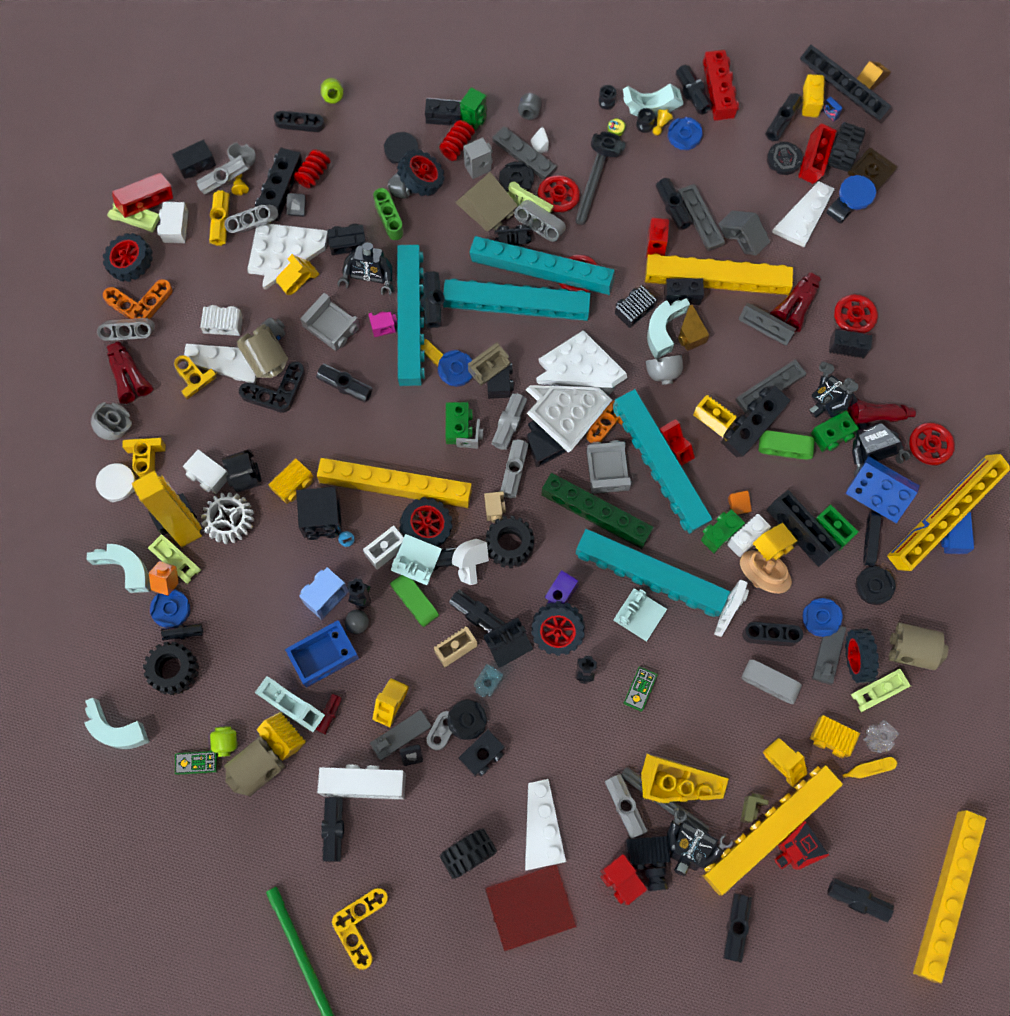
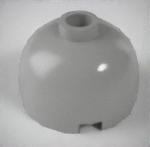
(665, 368)
(110, 421)

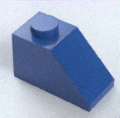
(960, 538)

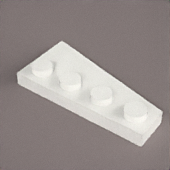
(802, 219)
(222, 360)
(732, 604)
(543, 834)

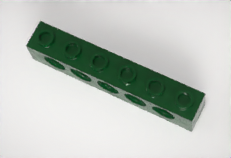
(596, 510)

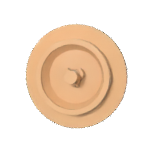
(767, 575)

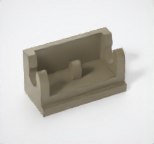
(488, 364)

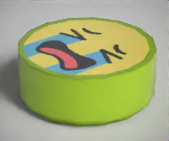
(616, 126)

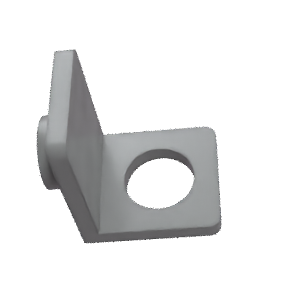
(473, 442)

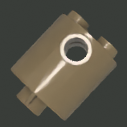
(263, 352)
(918, 646)
(252, 768)

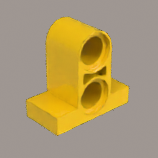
(295, 274)
(192, 371)
(146, 459)
(389, 702)
(788, 762)

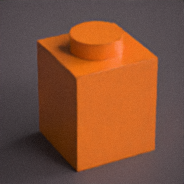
(163, 578)

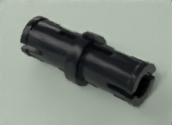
(182, 631)

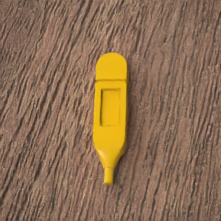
(431, 352)
(872, 768)

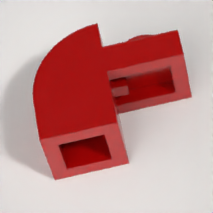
(678, 444)

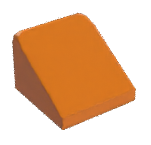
(740, 502)

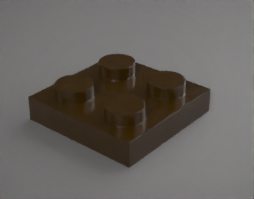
(874, 167)

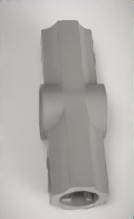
(232, 169)
(509, 421)
(516, 458)
(631, 819)

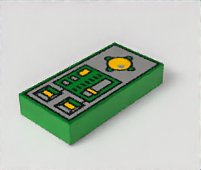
(640, 689)
(195, 763)

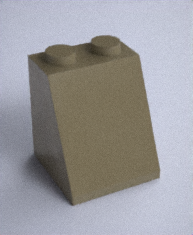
(487, 203)

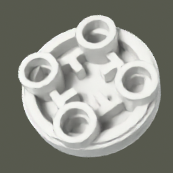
(115, 482)

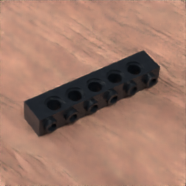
(846, 84)

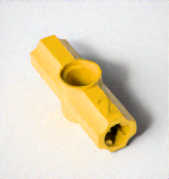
(219, 209)

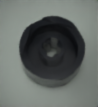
(242, 471)

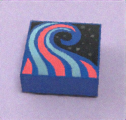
(832, 108)

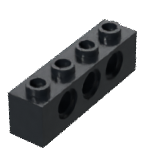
(283, 159)
(776, 403)
(804, 527)

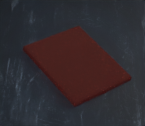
(530, 907)

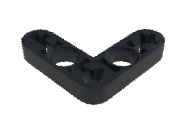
(281, 393)

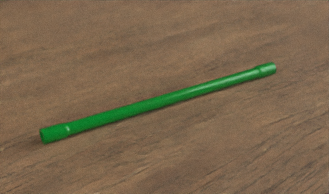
(279, 907)

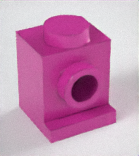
(383, 323)

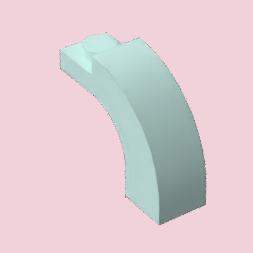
(666, 98)
(657, 336)
(135, 571)
(289, 704)
(121, 738)

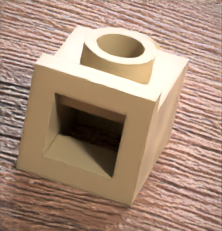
(494, 506)

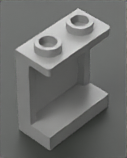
(329, 322)
(607, 467)

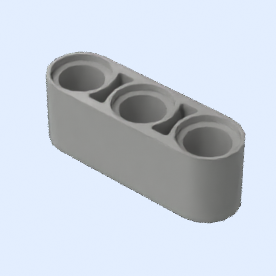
(243, 218)
(540, 220)
(117, 332)
(771, 681)

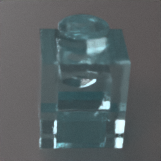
(490, 674)

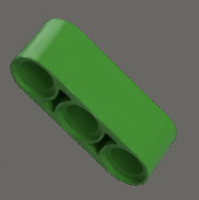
(389, 221)
(786, 445)
(414, 600)

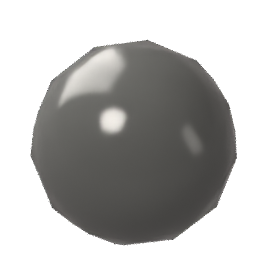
(356, 621)

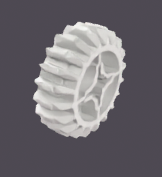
(234, 513)

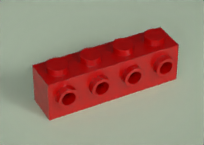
(719, 85)

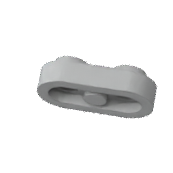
(439, 730)

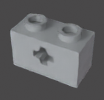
(478, 158)

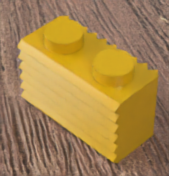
(813, 95)
(714, 415)
(292, 478)
(775, 542)
(281, 736)
(834, 736)

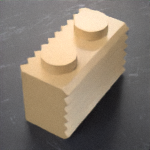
(455, 647)

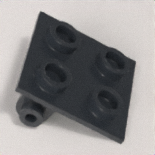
(521, 230)
(508, 642)

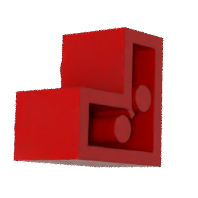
(623, 879)

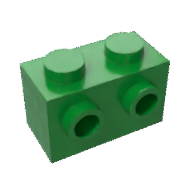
(473, 108)
(457, 421)
(834, 431)
(837, 526)
(719, 534)

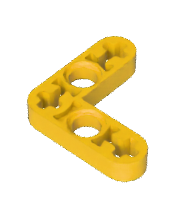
(351, 928)

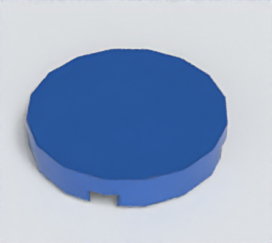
(685, 133)
(857, 192)
(454, 368)
(170, 610)
(822, 617)

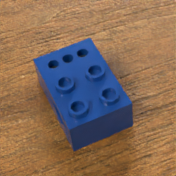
(882, 490)
(321, 654)

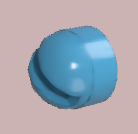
(345, 535)

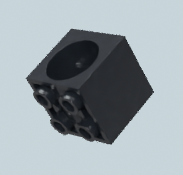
(319, 513)

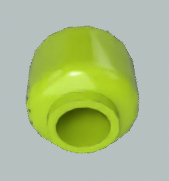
(334, 95)
(223, 741)

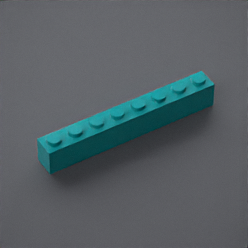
(542, 265)
(516, 299)
(409, 315)
(661, 461)
(652, 572)

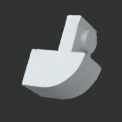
(466, 558)

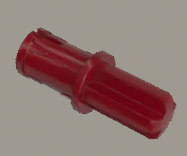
(329, 712)

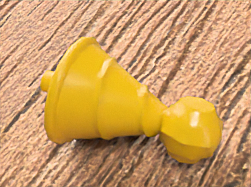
(663, 118)
(239, 186)

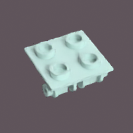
(416, 559)
(640, 614)

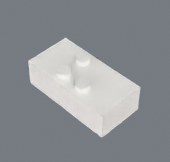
(361, 783)

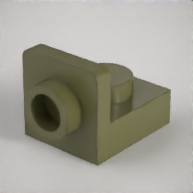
(749, 810)

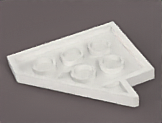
(276, 243)
(580, 363)
(567, 411)

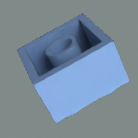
(323, 593)

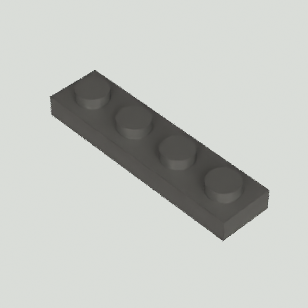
(524, 153)
(701, 218)
(781, 379)

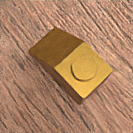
(873, 74)
(692, 331)

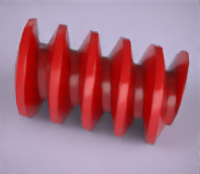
(456, 140)
(311, 168)

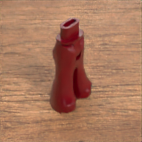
(804, 294)
(123, 363)
(867, 412)

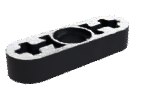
(299, 115)
(871, 538)

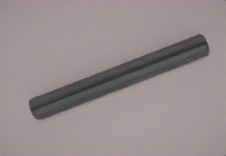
(590, 189)
(636, 781)

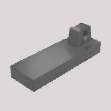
(767, 324)
(828, 657)
(400, 735)

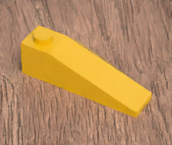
(672, 781)

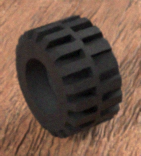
(846, 146)
(510, 526)
(160, 657)
(468, 853)

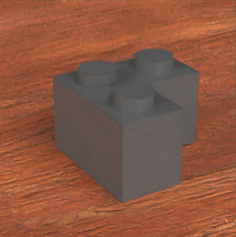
(746, 229)

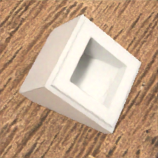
(540, 141)

